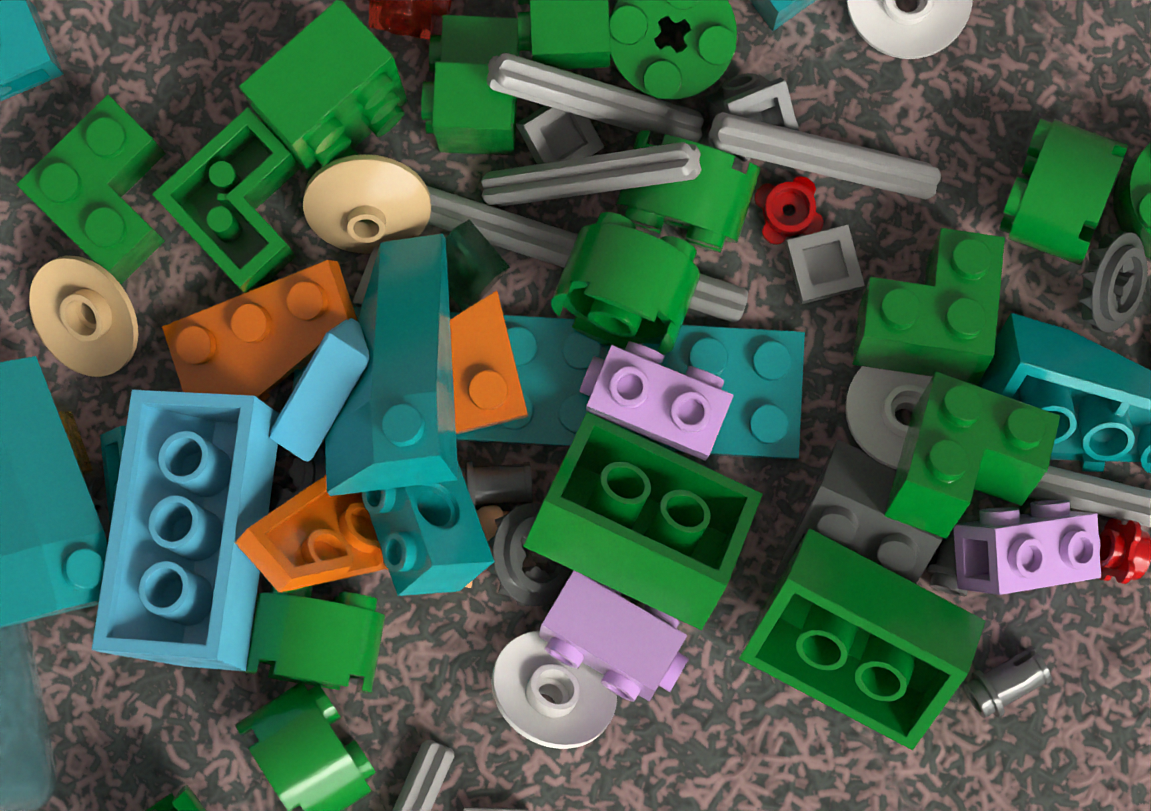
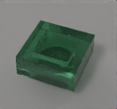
(471, 265)

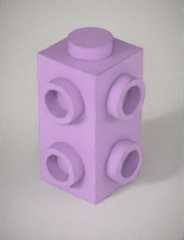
(655, 400)
(1028, 550)
(615, 637)

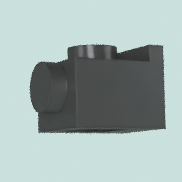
(754, 99)

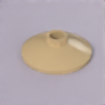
(366, 202)
(83, 316)

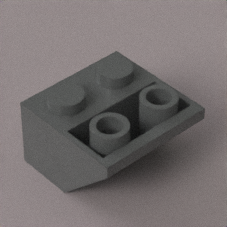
(850, 510)

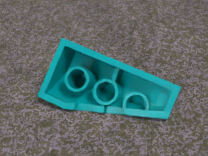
(1093, 389)
(402, 409)
(48, 522)

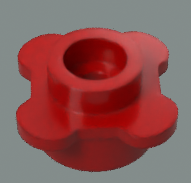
(797, 194)
(1124, 551)

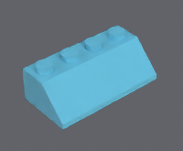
(185, 492)

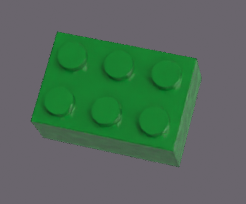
(327, 89)
(644, 521)
(863, 640)

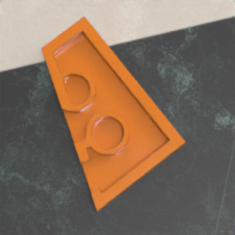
(259, 335)
(484, 368)
(313, 540)

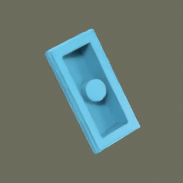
(322, 390)

